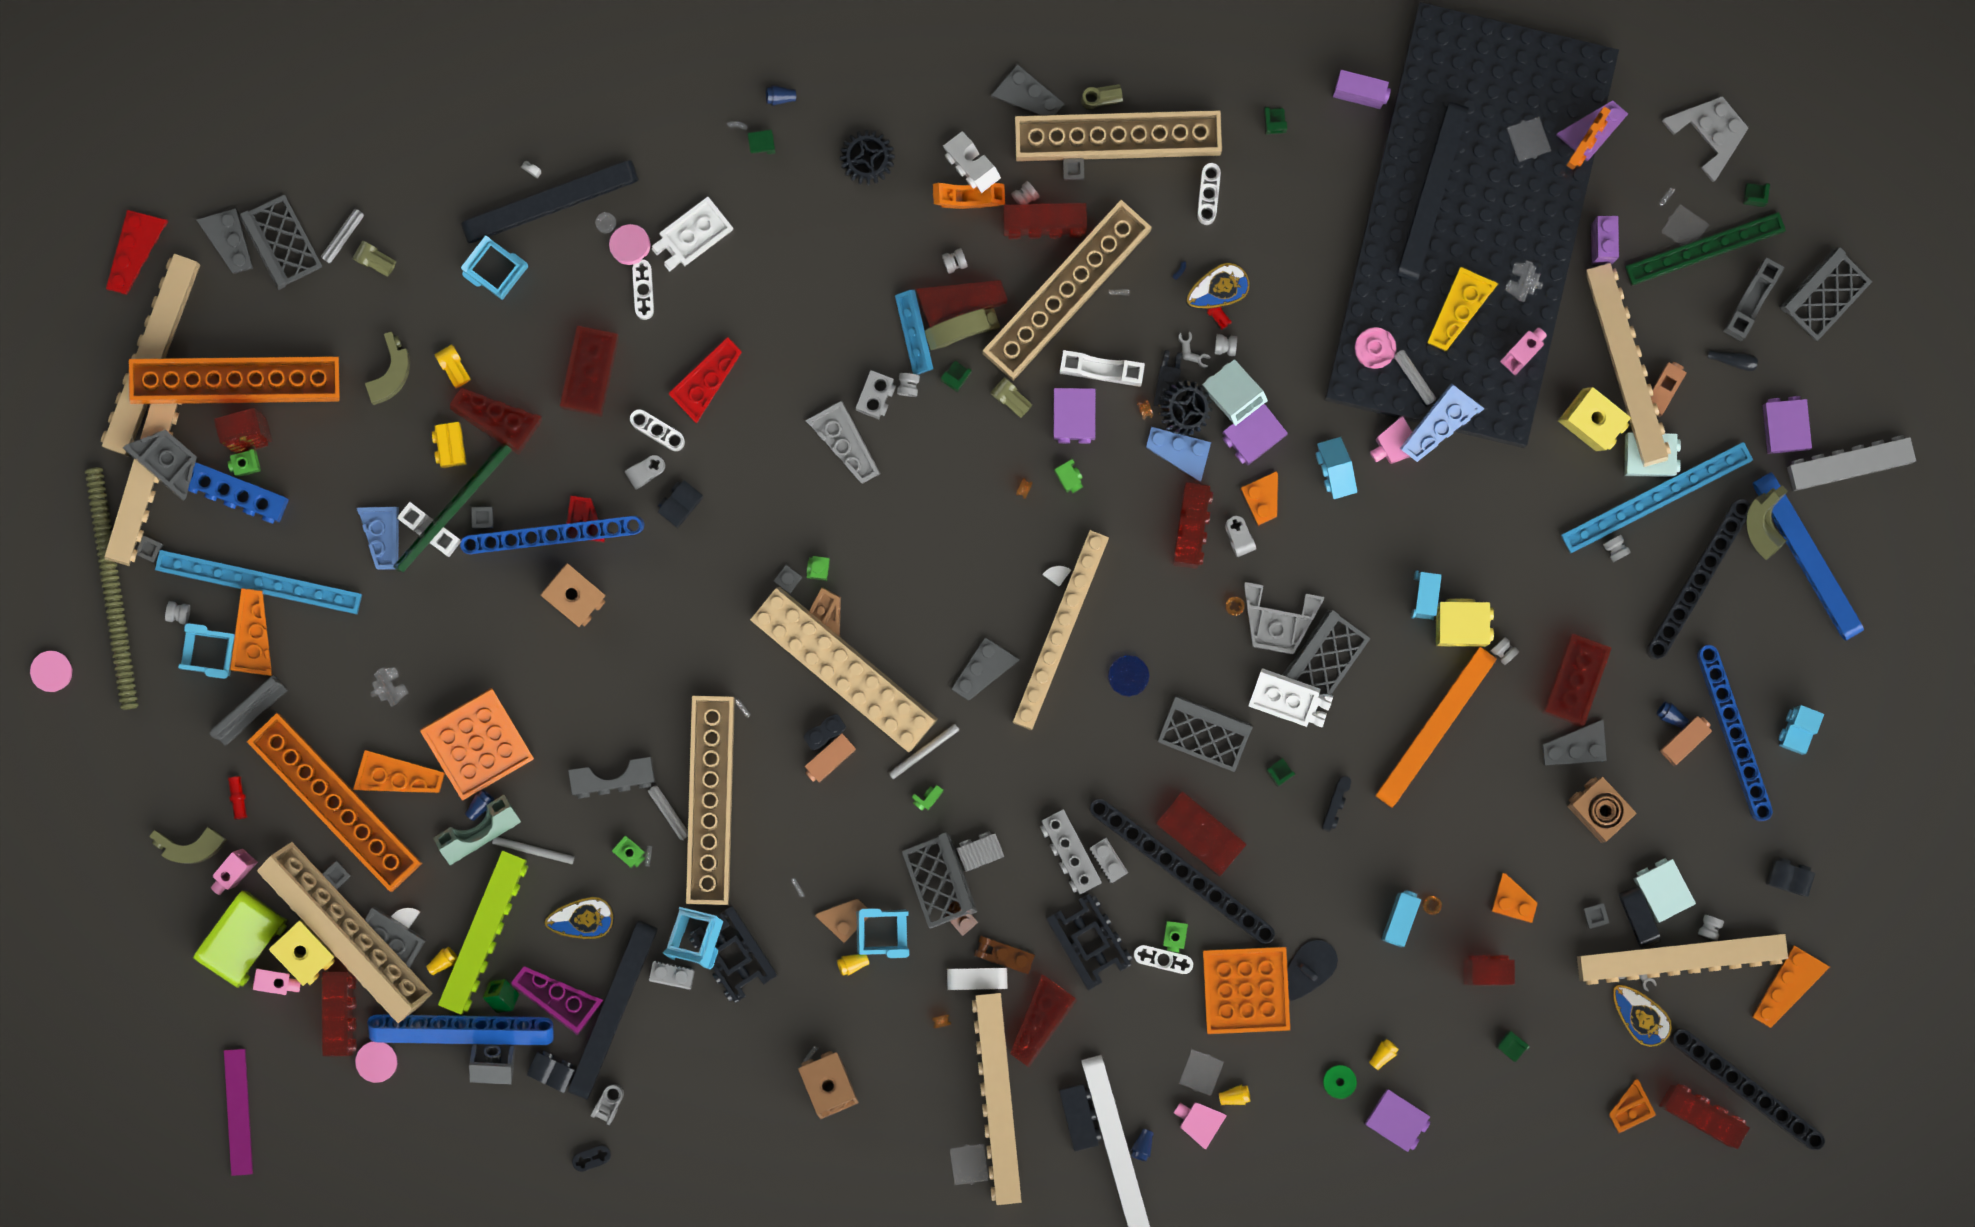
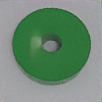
(1348, 1077)

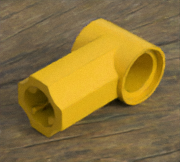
(450, 361)

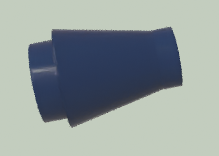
(779, 95)
(1670, 714)
(479, 804)
(1142, 1148)

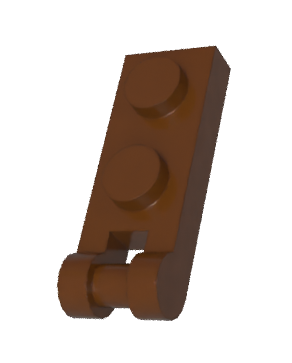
(1005, 955)

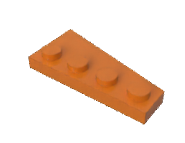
(251, 637)
(390, 774)
(1789, 985)

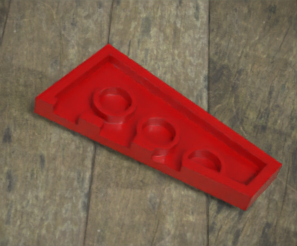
(135, 244)
(702, 383)

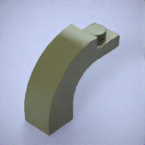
(961, 327)
(395, 378)
(1760, 526)
(201, 850)

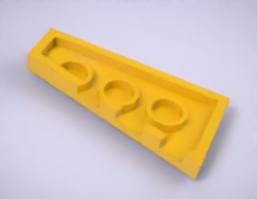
(1461, 304)

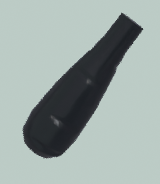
(1739, 360)

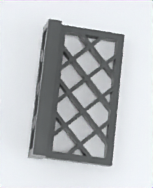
(264, 249)
(1811, 284)
(1315, 642)
(248, 710)
(1211, 716)
(956, 875)

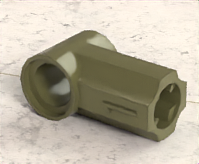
(1104, 96)
(370, 256)
(1007, 394)

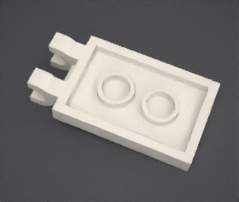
(692, 234)
(1289, 699)

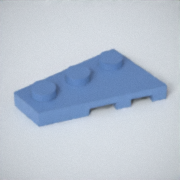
(1181, 451)
(382, 534)

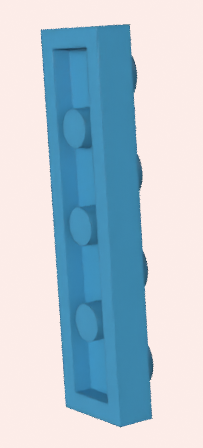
(914, 332)

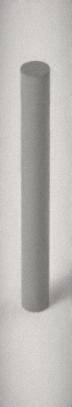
(923, 751)
(533, 850)

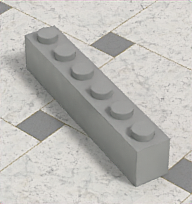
(1851, 464)

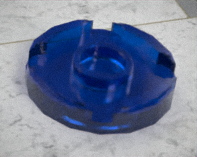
(1128, 676)

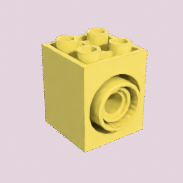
(1607, 422)
(1464, 623)
(306, 966)

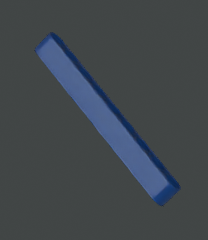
(542, 534)
(1811, 561)
(1727, 725)
(461, 1030)

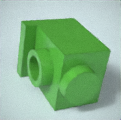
(252, 463)
(1069, 477)
(818, 568)
(621, 848)
(1180, 929)

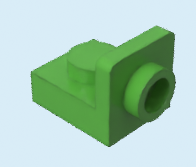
(931, 796)

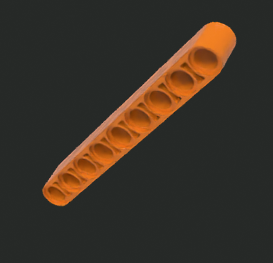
(1436, 727)

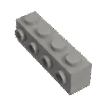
(1071, 851)

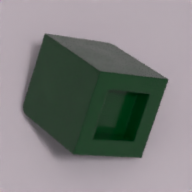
(1275, 121)
(761, 142)
(1756, 194)
(956, 376)
(1280, 772)
(501, 996)
(1512, 1046)

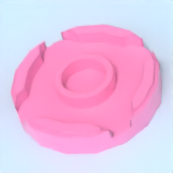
(629, 244)
(1375, 348)
(51, 671)
(376, 1061)

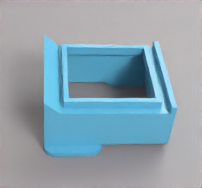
(477, 280)
(1427, 595)
(194, 629)
(708, 951)
(898, 951)

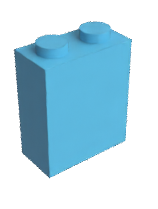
(1401, 918)

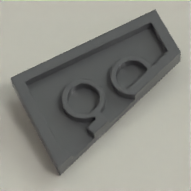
(984, 667)

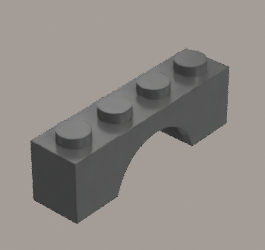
(1753, 298)
(639, 773)

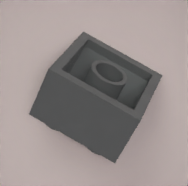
(492, 1063)

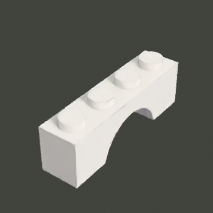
(1102, 369)

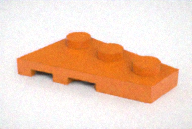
(1589, 139)

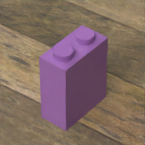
(1361, 89)
(1604, 240)
(1074, 415)
(1787, 425)
(1254, 435)
(1398, 1120)

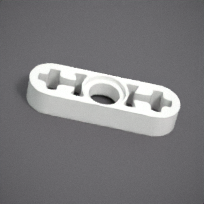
(650, 304)
(1180, 957)

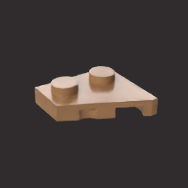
(828, 609)
(842, 919)

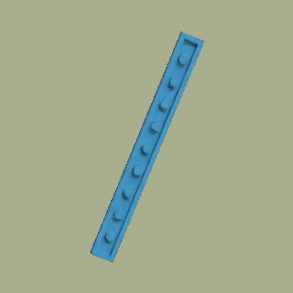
(1656, 497)
(250, 579)

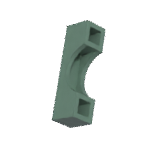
(458, 843)

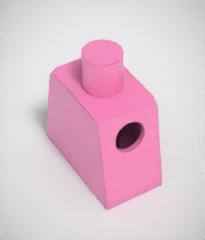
(1524, 350)
(1391, 441)
(238, 866)
(265, 979)
(1200, 1122)

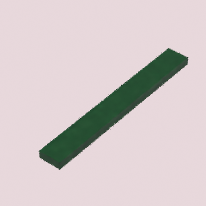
(1705, 248)
(451, 508)

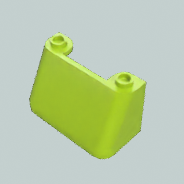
(240, 938)

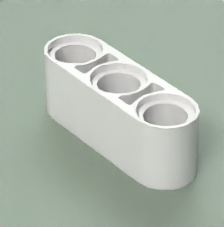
(1208, 184)
(650, 423)
(977, 978)

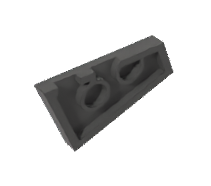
(1027, 93)
(228, 238)
(1577, 747)
(396, 935)

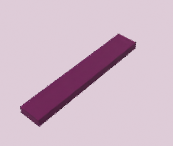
(238, 1112)

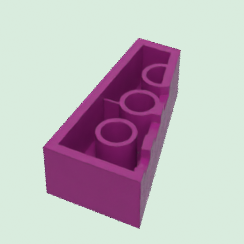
(561, 1001)

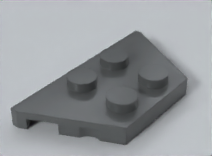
(166, 460)

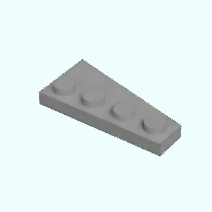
(843, 438)

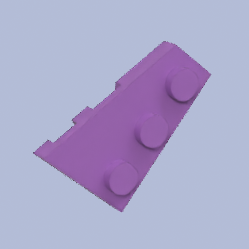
(1574, 134)

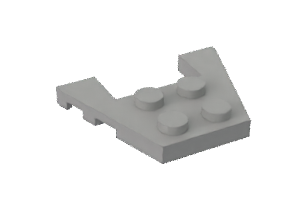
(1717, 125)
(1275, 628)

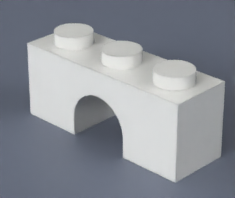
(980, 172)
(419, 521)

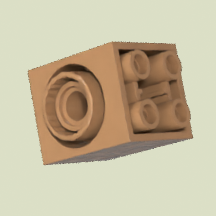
(586, 599)
(1587, 808)
(827, 1071)

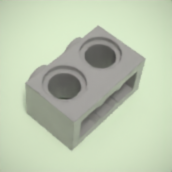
(870, 393)

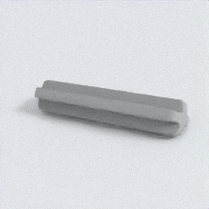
(342, 235)
(1415, 377)
(668, 812)

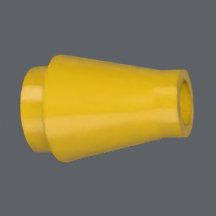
(442, 961)
(852, 963)
(1383, 1054)
(1236, 1096)

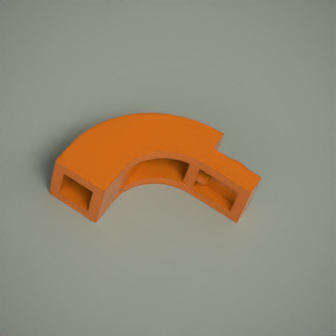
(966, 197)

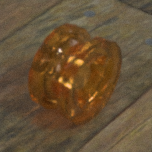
(1145, 409)
(1024, 488)
(1233, 612)
(1437, 908)
(941, 1021)

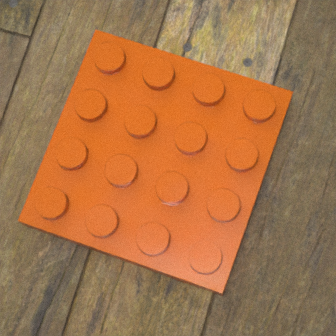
(476, 744)
(1246, 990)

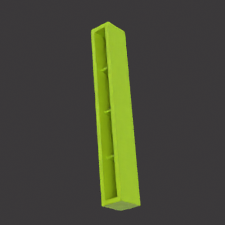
(483, 932)

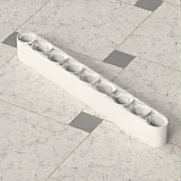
(1115, 1142)

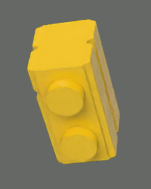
(449, 444)

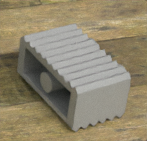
(980, 852)
(1108, 860)
(671, 975)

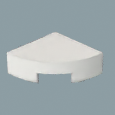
(532, 169)
(1057, 574)
(406, 916)

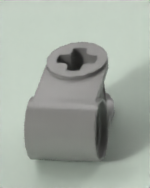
(642, 473)
(1240, 540)
(608, 1105)

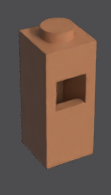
(1667, 385)
(1686, 740)
(829, 758)

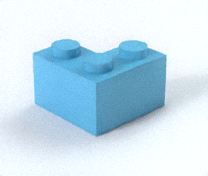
(1336, 467)
(1800, 729)

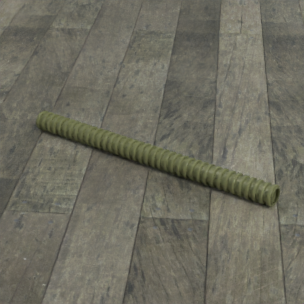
(111, 590)

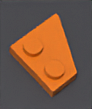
(1262, 498)
(1513, 900)
(1632, 1108)

